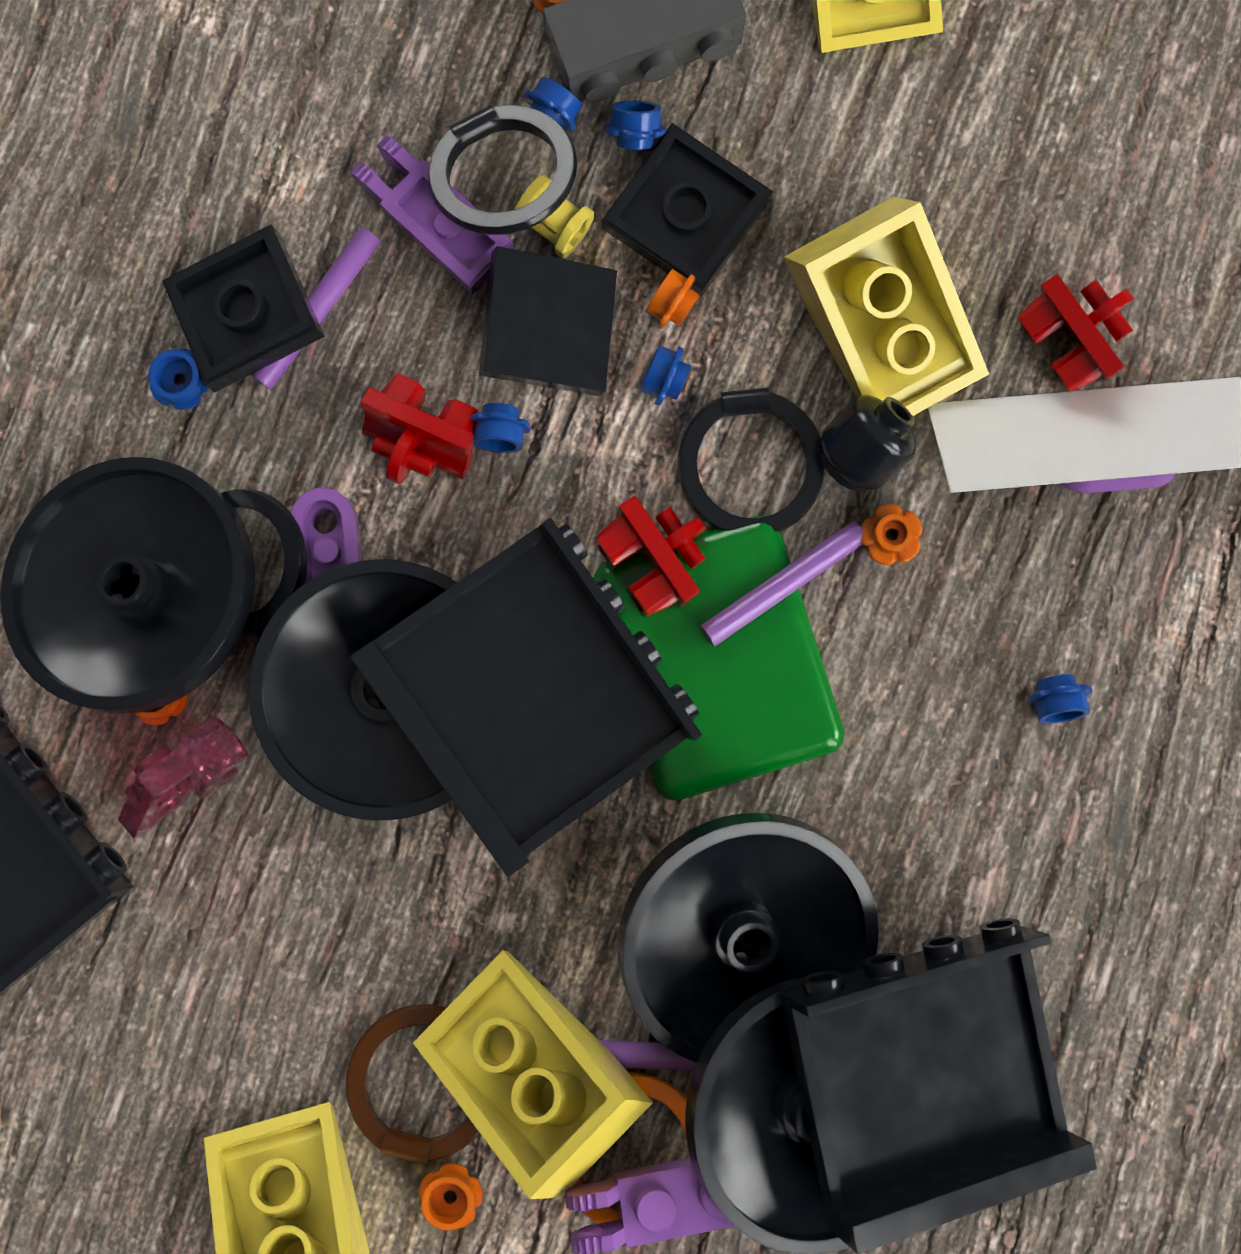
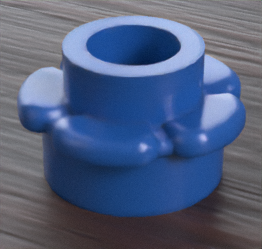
(555, 102)
(635, 124)
(164, 372)
(665, 374)
(499, 428)
(1060, 699)

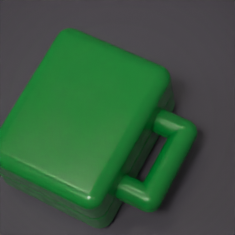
(758, 690)

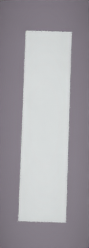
(1089, 434)

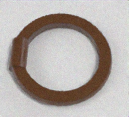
(392, 1141)

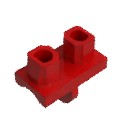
(1059, 309)
(413, 437)
(636, 532)

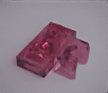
(167, 778)

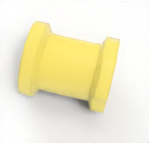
(565, 226)

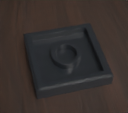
(686, 208)
(242, 308)
(548, 322)

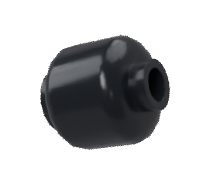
(868, 442)

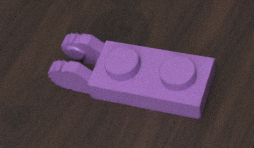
(413, 209)
(652, 1204)

